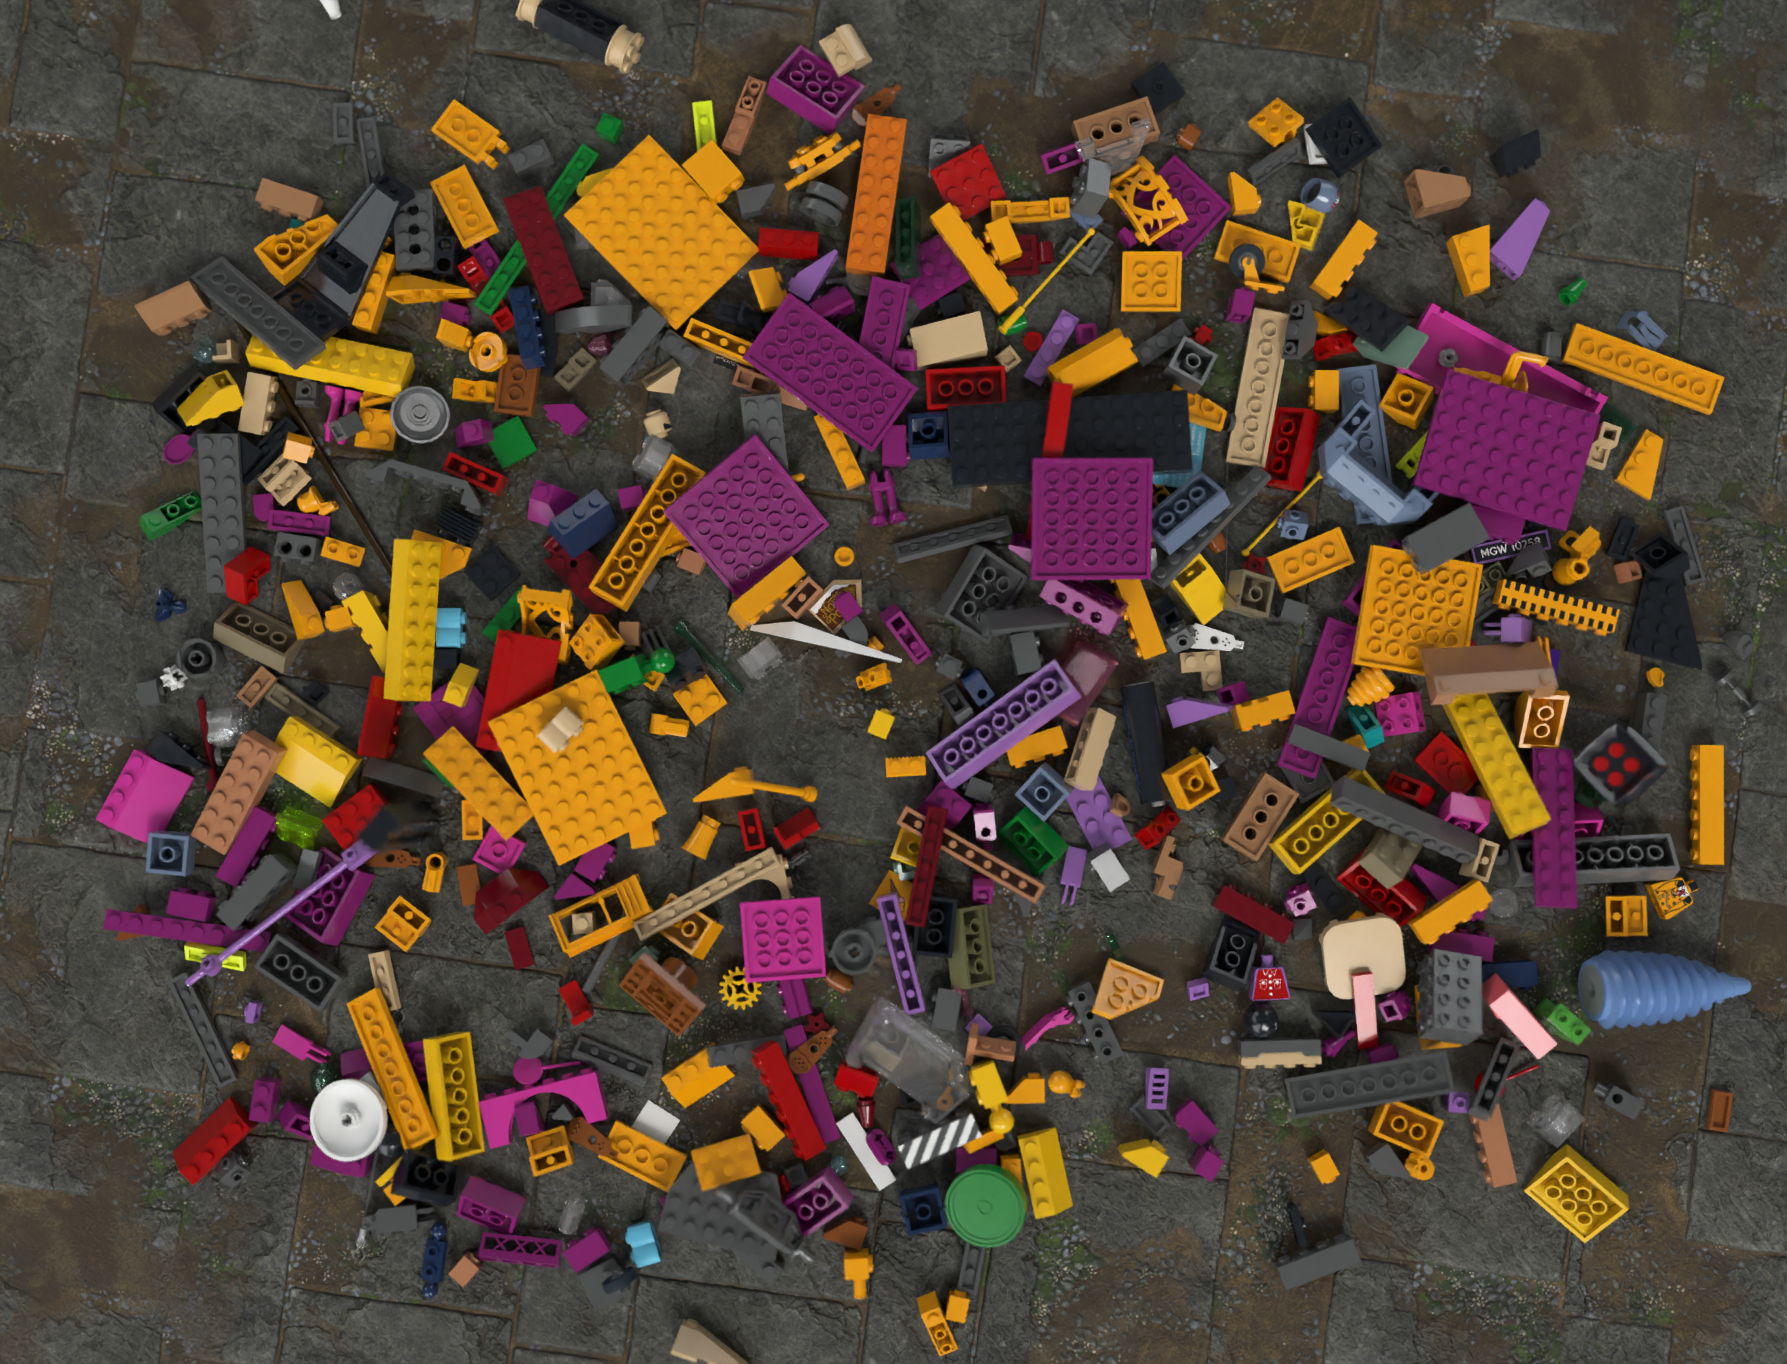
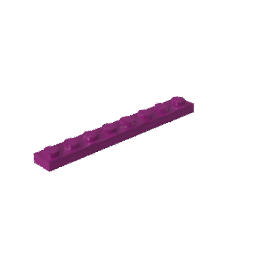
(182, 929)

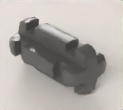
(799, 858)

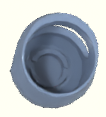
(1326, 199)

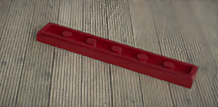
(926, 866)

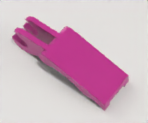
(1048, 1021)
(298, 1045)

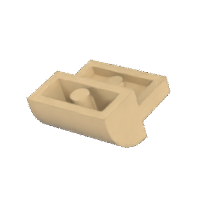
(845, 50)
(284, 479)

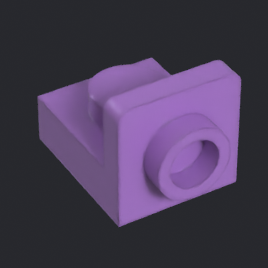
(1456, 1102)

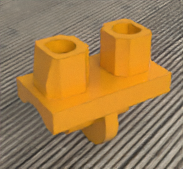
(874, 677)

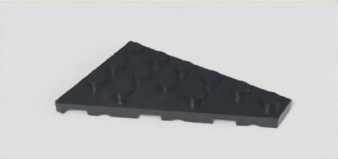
(1663, 623)

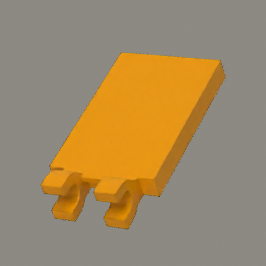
(469, 134)

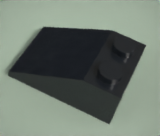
(249, 452)
(1231, 954)

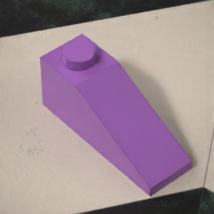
(810, 279)
(1192, 710)

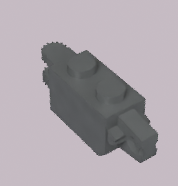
(396, 1218)

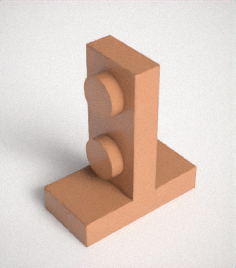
(988, 1047)

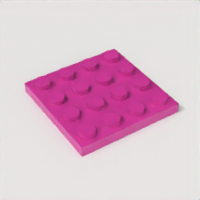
(783, 939)

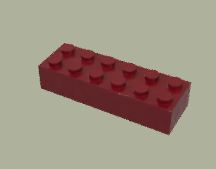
(543, 250)

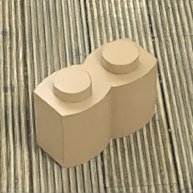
(561, 729)

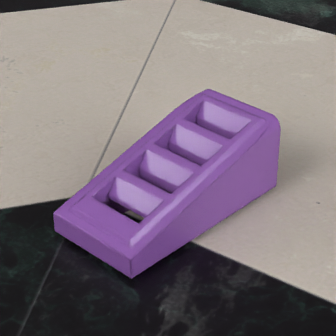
(1150, 1072)

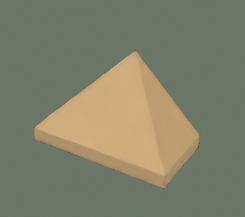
(663, 378)

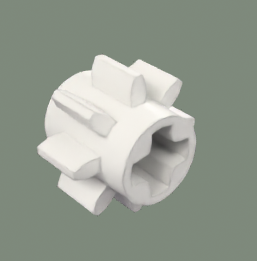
(173, 677)

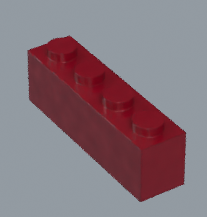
(1252, 913)

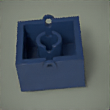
(923, 1209)

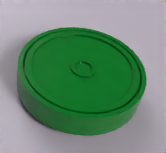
(986, 1205)

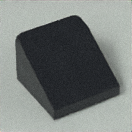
(323, 602)

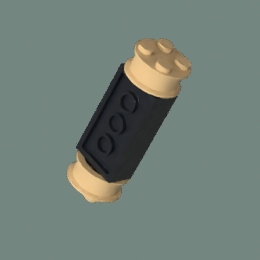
(585, 29)

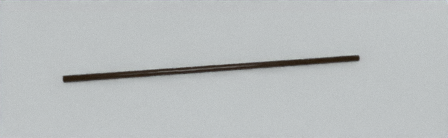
(327, 465)

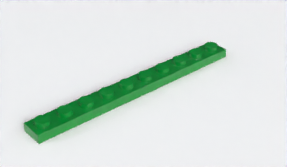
(557, 200)

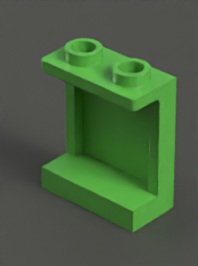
(1561, 1021)

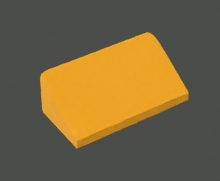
(988, 1137)

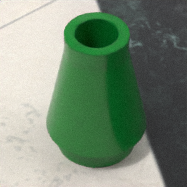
(1570, 293)

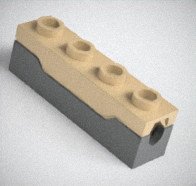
(1279, 1051)

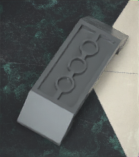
(387, 473)

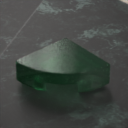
(1114, 947)

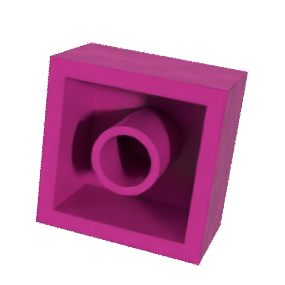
(1465, 812)

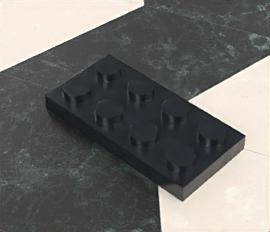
(1366, 316)

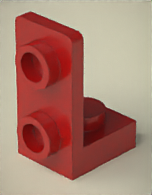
(1334, 345)
(1157, 828)
(576, 1002)

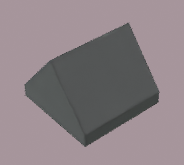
(565, 1112)

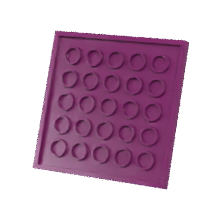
(746, 516)
(1091, 518)

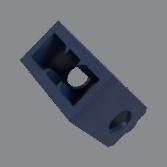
(972, 683)

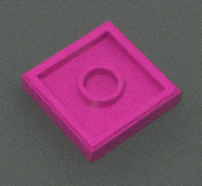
(497, 853)

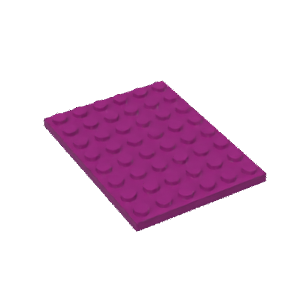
(1506, 450)

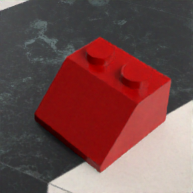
(860, 1080)

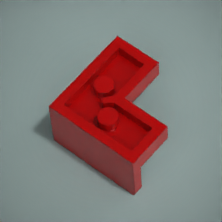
(243, 574)
(796, 828)

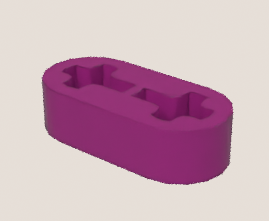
(881, 1147)

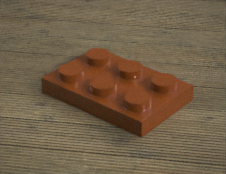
(516, 388)

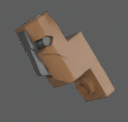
(1169, 869)

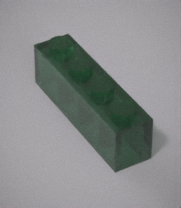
(908, 238)

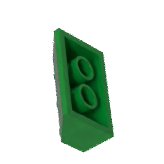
(1032, 840)

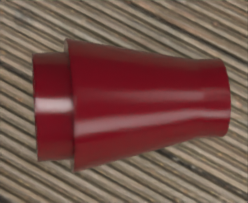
(866, 1110)

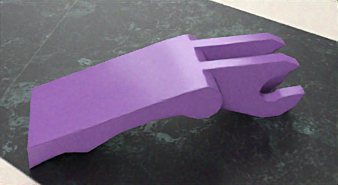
(1072, 871)

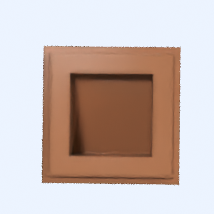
(1627, 571)

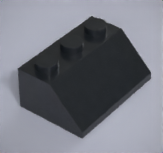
(176, 394)
(939, 932)
(426, 1178)

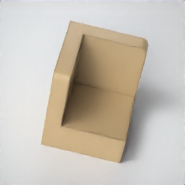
(227, 353)

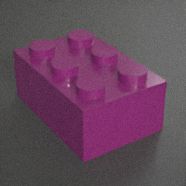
(818, 1200)

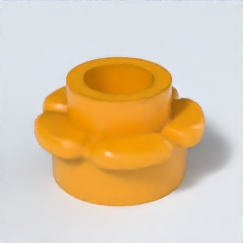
(875, 643)
(240, 1050)

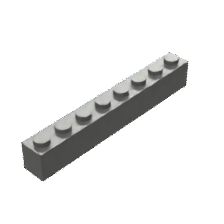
(1404, 820)

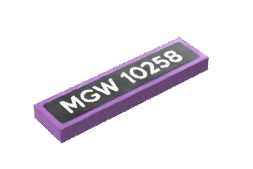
(1497, 550)

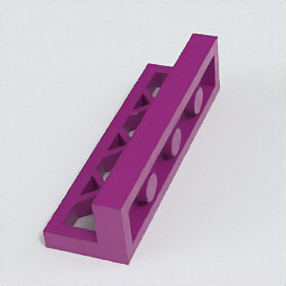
(520, 1258)

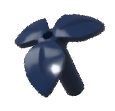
(165, 605)

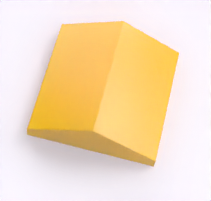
(906, 847)

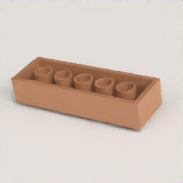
(238, 791)

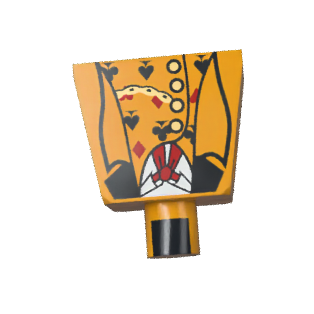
(1670, 896)

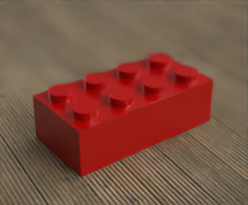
(964, 386)

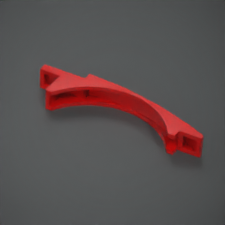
(1056, 427)

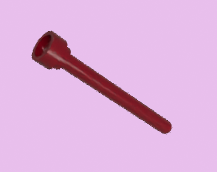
(213, 780)

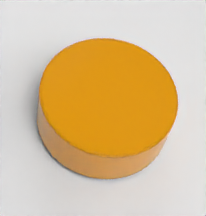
(844, 556)

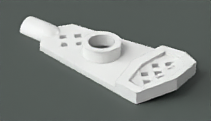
(1205, 635)

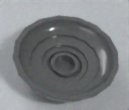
(420, 414)

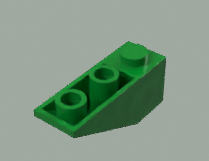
(170, 515)

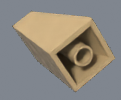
(949, 341)

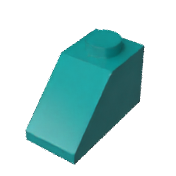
(1365, 725)

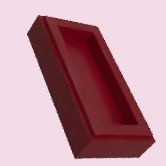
(519, 947)

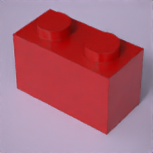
(752, 829)

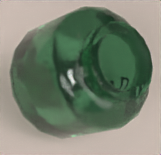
(322, 1077)

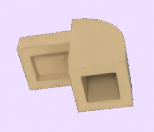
(1604, 440)

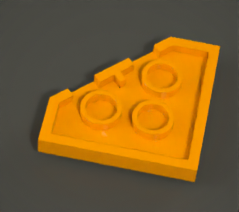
(453, 555)
(1124, 989)

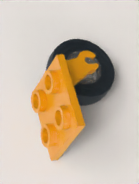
(1247, 264)

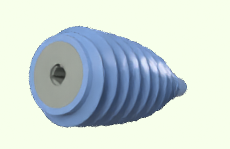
(1650, 988)

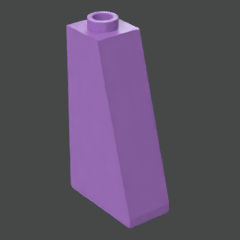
(1516, 244)

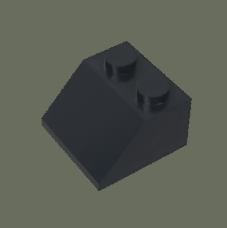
(1517, 154)

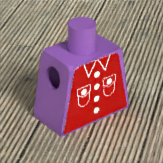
(1268, 981)

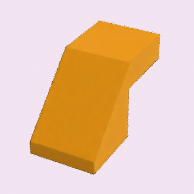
(474, 391)

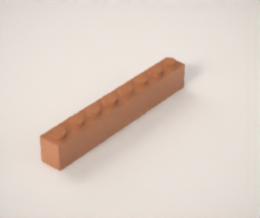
(977, 858)

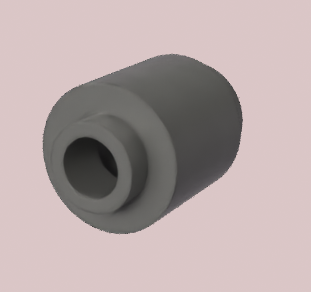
(1551, 346)

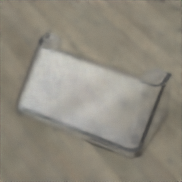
(911, 1059)

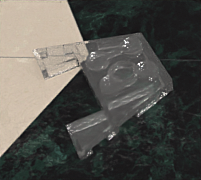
(1119, 154)

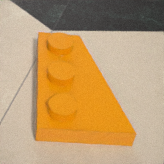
(1204, 411)
(1641, 465)

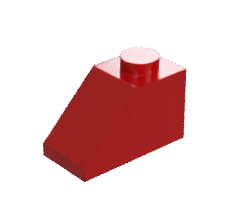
(1410, 789)

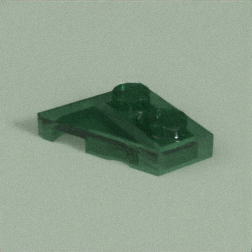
(1588, 795)

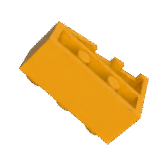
(1471, 259)
(1262, 711)

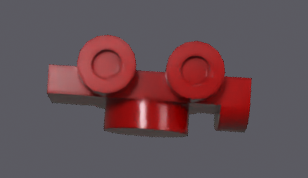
(1202, 335)

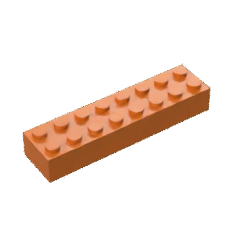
(876, 195)

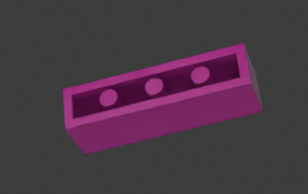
(248, 846)

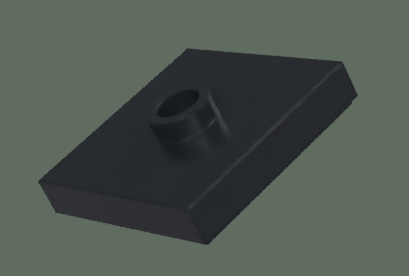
(1159, 87)

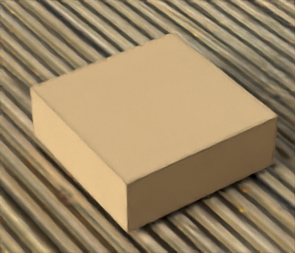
(1008, 358)

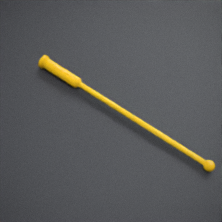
(1021, 309)
(1245, 552)

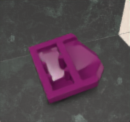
(355, 1064)

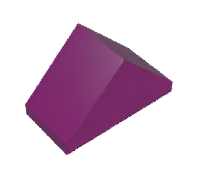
(575, 887)
(529, 1119)

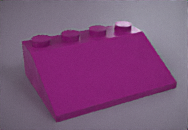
(814, 89)
(333, 905)

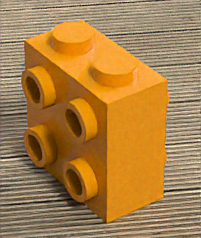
(596, 642)

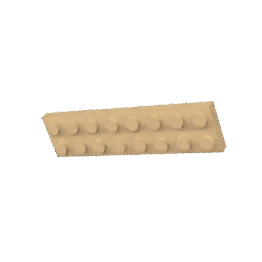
(1258, 389)

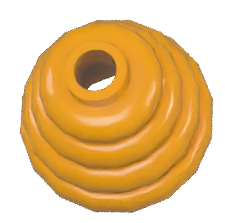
(1369, 686)

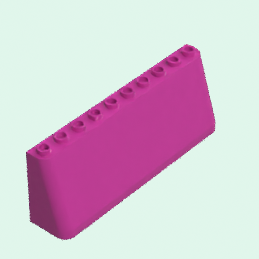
(1486, 353)

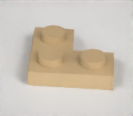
(1207, 664)

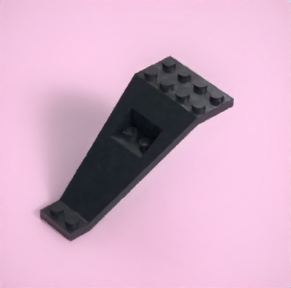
(332, 288)

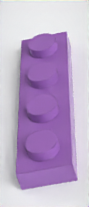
(1051, 348)

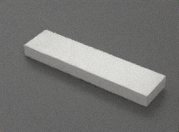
(856, 1137)

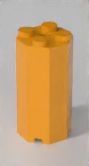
(1094, 363)

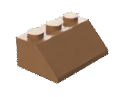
(174, 308)

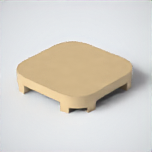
(1360, 947)

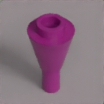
(1332, 1045)

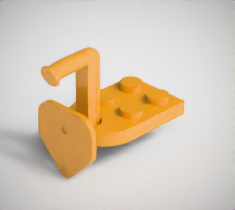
(1510, 371)

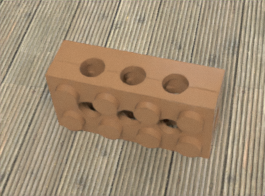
(1116, 118)
(1272, 816)

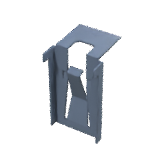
(1649, 323)

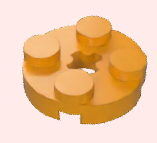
(497, 356)

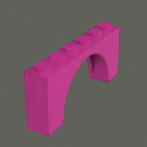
(581, 1088)

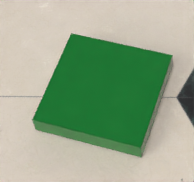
(511, 442)

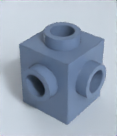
(1293, 524)

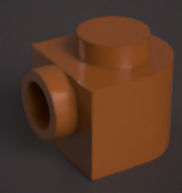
(1189, 136)

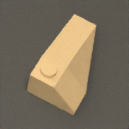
(698, 1343)

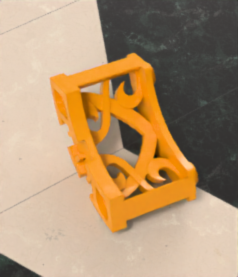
(1140, 172)
(559, 602)

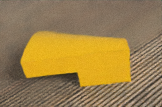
(1305, 224)

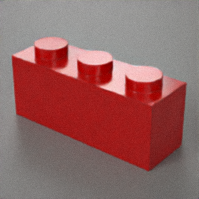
(788, 244)
(475, 474)

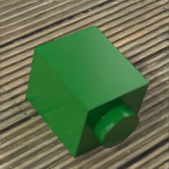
(610, 128)

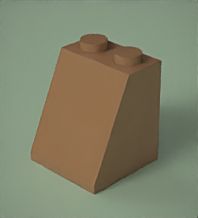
(1435, 192)

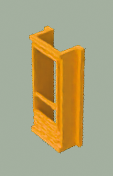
(634, 905)

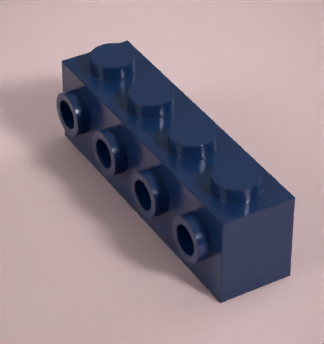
(527, 327)

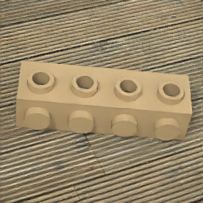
(1090, 749)

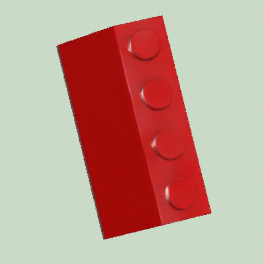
(1291, 447)
(379, 723)
(1399, 902)
(213, 1140)

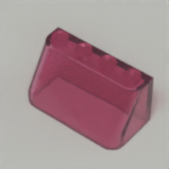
(1088, 672)

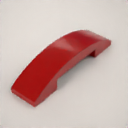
(478, 280)

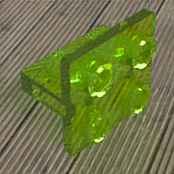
(298, 827)

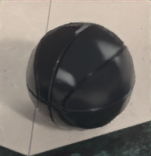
(1261, 1020)
(391, 1144)

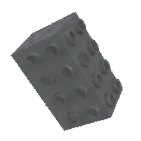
(1450, 997)

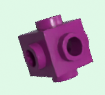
(1300, 899)
(1395, 1005)

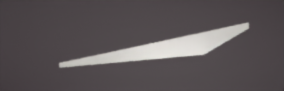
(804, 633)

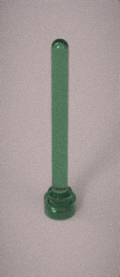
(683, 630)

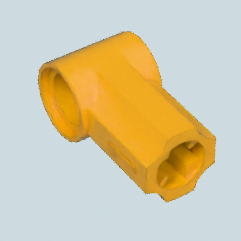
(664, 725)
(434, 874)

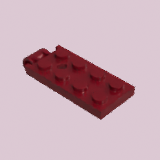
(1032, 255)
(577, 578)

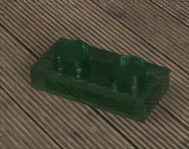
(1612, 416)

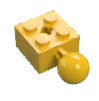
(991, 1094)

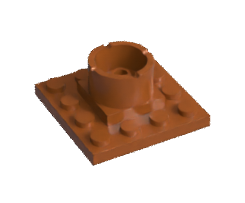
(665, 991)

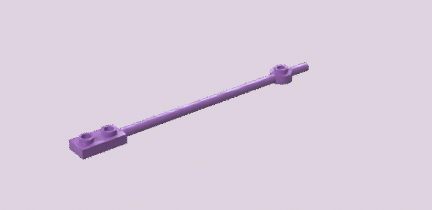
(352, 858)

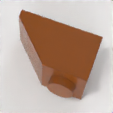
(847, 1232)

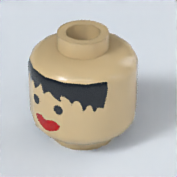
(657, 423)

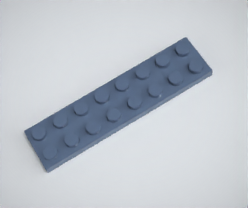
(1363, 384)

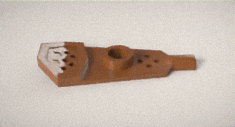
(868, 106)
(381, 860)
(805, 1054)
(584, 1134)

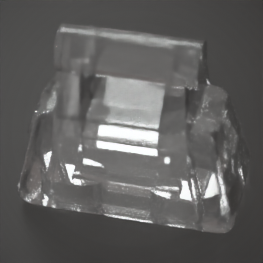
(571, 1214)

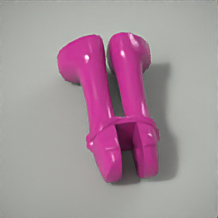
(336, 395)

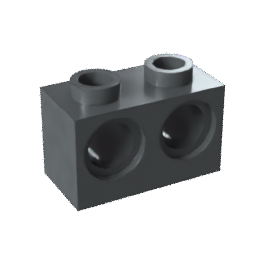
(298, 544)

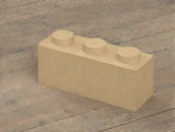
(258, 403)

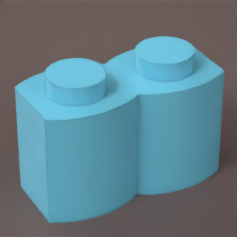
(450, 628)
(643, 1243)

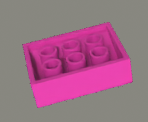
(144, 796)

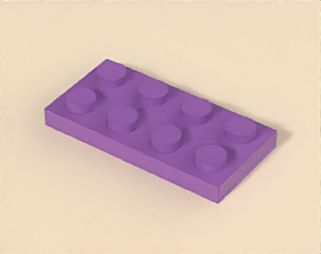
(1095, 819)

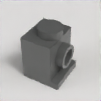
(309, 400)

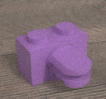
(1513, 629)

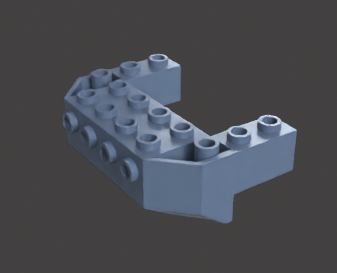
(1361, 481)

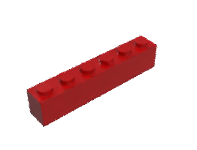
(787, 1099)

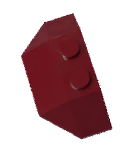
(506, 896)

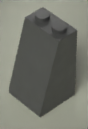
(1445, 539)

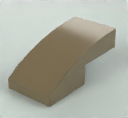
(576, 369)

